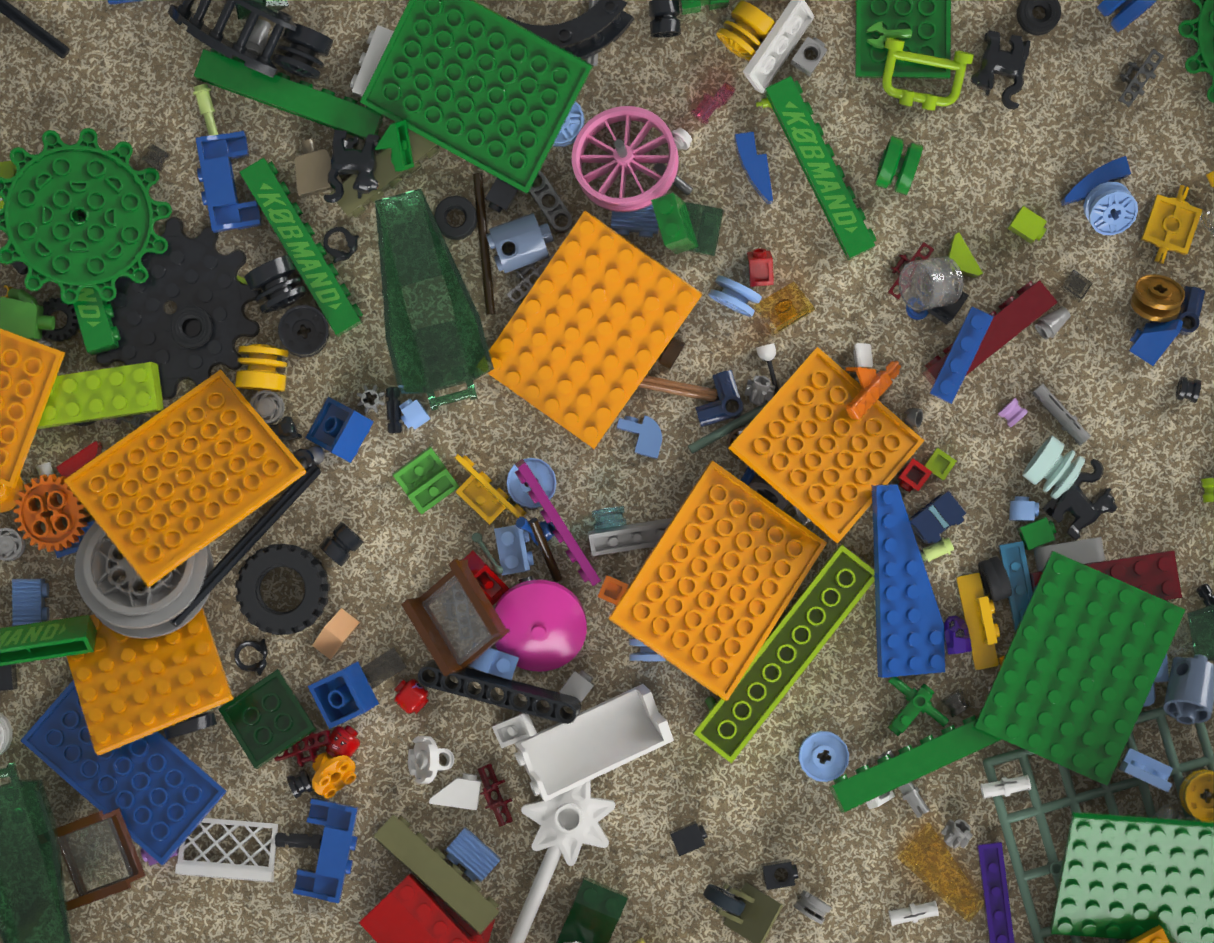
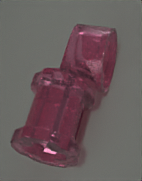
(710, 104)

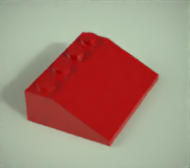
(413, 916)

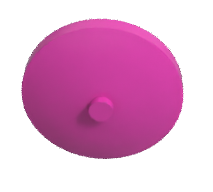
(543, 623)

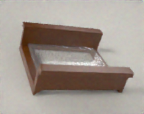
(455, 619)
(99, 856)

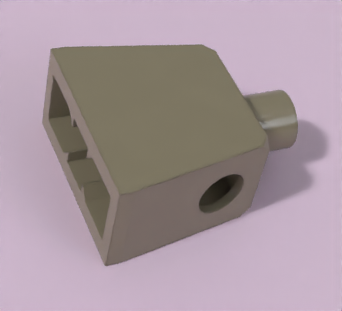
(312, 170)

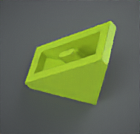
(963, 257)

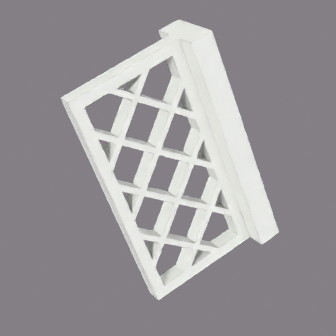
(227, 870)

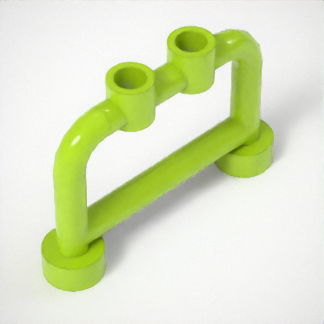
(928, 101)

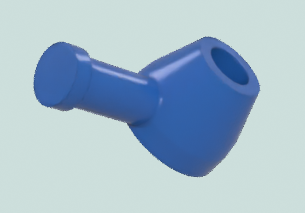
(547, 529)

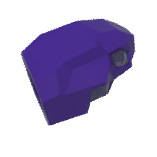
(956, 636)

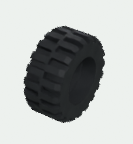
(250, 582)

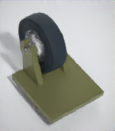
(748, 915)

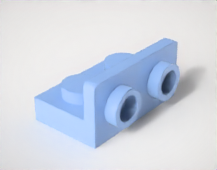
(513, 550)
(1146, 769)

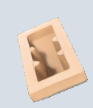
(335, 633)

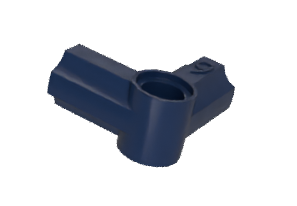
(1191, 308)
(727, 391)

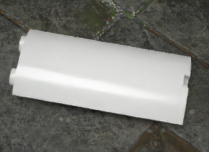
(593, 742)

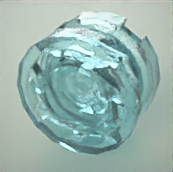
(609, 517)

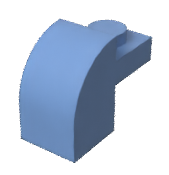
(649, 434)
(496, 663)

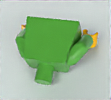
(23, 315)

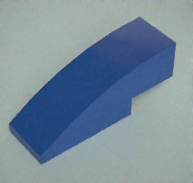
(754, 165)
(1108, 172)

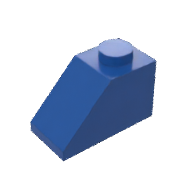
(1154, 339)

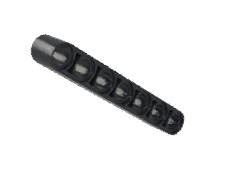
(510, 688)

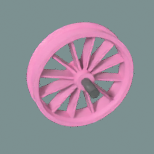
(625, 158)

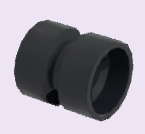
(664, 18)
(341, 544)

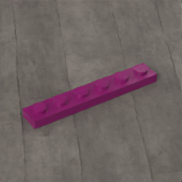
(551, 515)

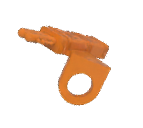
(872, 386)

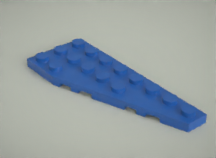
(906, 609)

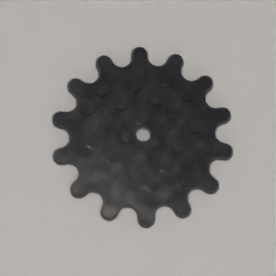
(189, 275)

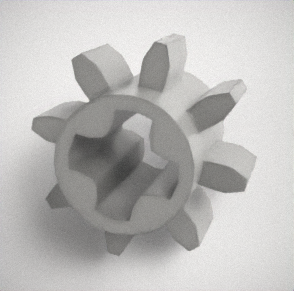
(759, 390)
(377, 401)
(957, 833)

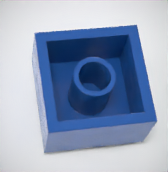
(343, 695)

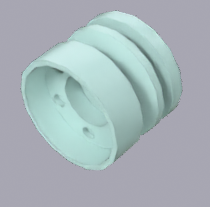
(1053, 467)

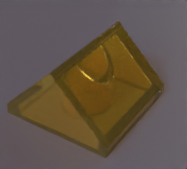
(784, 308)

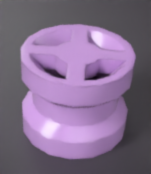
(1012, 412)

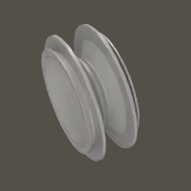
(120, 604)

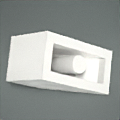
(459, 793)

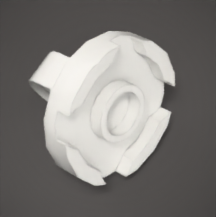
(424, 759)

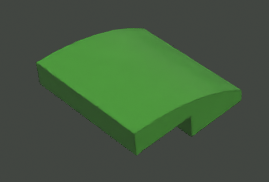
(425, 480)

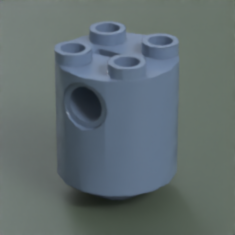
(528, 242)
(1190, 690)

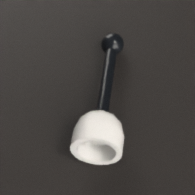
(766, 354)

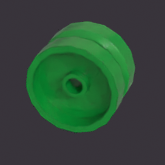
(895, 164)

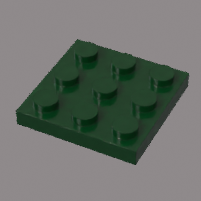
(267, 719)

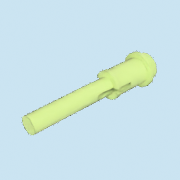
(206, 107)
(937, 550)

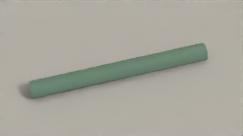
(726, 429)

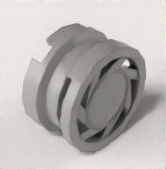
(268, 406)
(11, 544)
(813, 904)

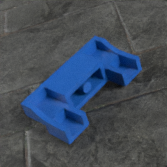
(219, 182)
(334, 853)

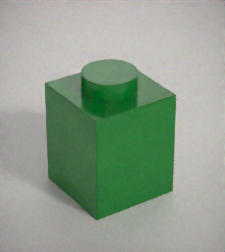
(1037, 533)

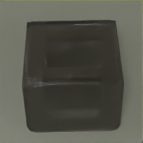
(1076, 286)

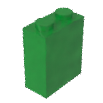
(674, 223)

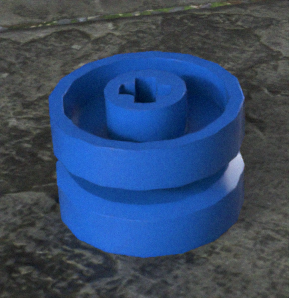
(1128, 11)

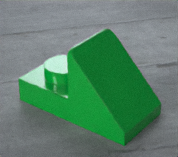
(398, 140)

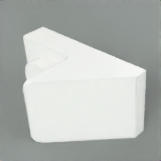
(514, 730)

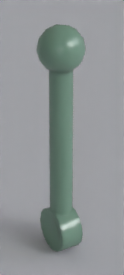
(477, 537)

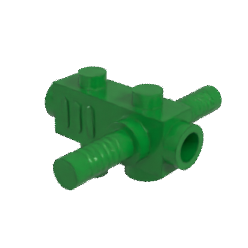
(917, 702)

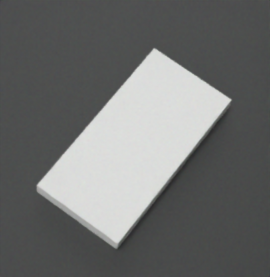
(778, 44)

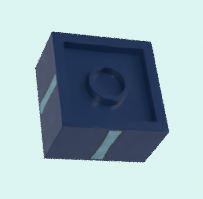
(937, 517)

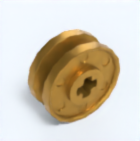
(1157, 298)

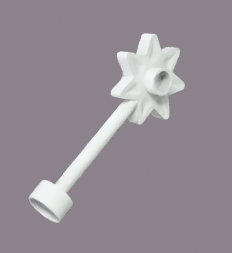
(564, 826)

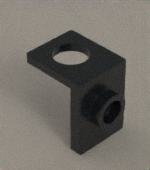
(947, 313)

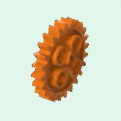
(32, 516)

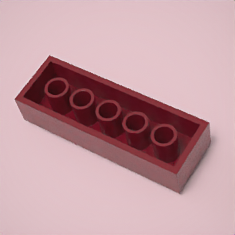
(1012, 318)
(1148, 572)

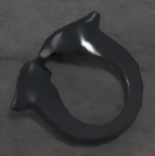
(337, 254)
(259, 646)

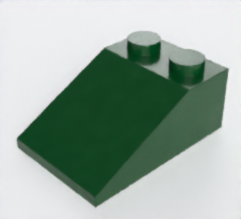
(593, 913)

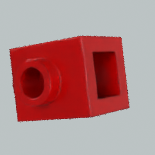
(913, 476)

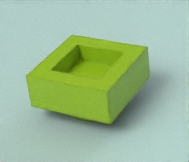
(940, 464)

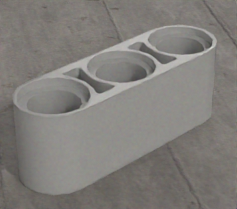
(1082, 551)

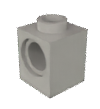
(805, 65)
(578, 685)

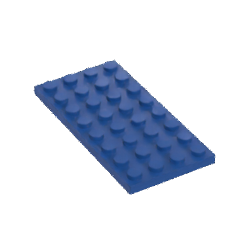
(148, 779)

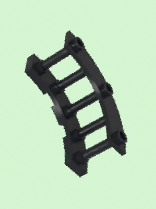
(588, 32)
(214, 37)

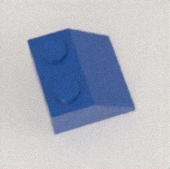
(339, 429)

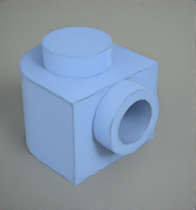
(414, 414)
(1023, 509)

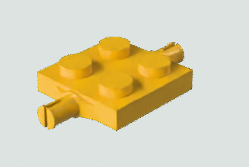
(1171, 224)

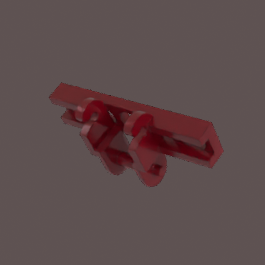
(903, 259)
(314, 746)
(491, 803)

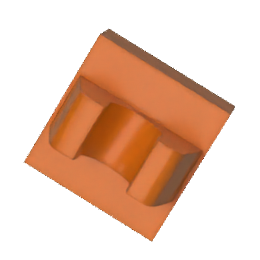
(612, 590)

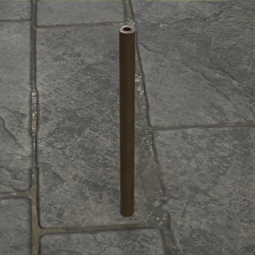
(484, 244)

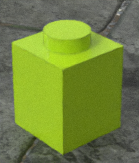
(1028, 225)

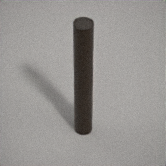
(545, 549)

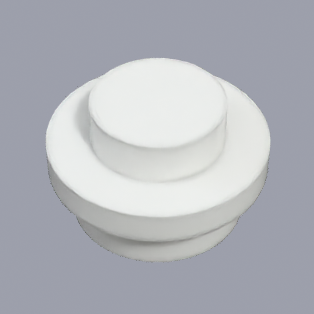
(681, 138)

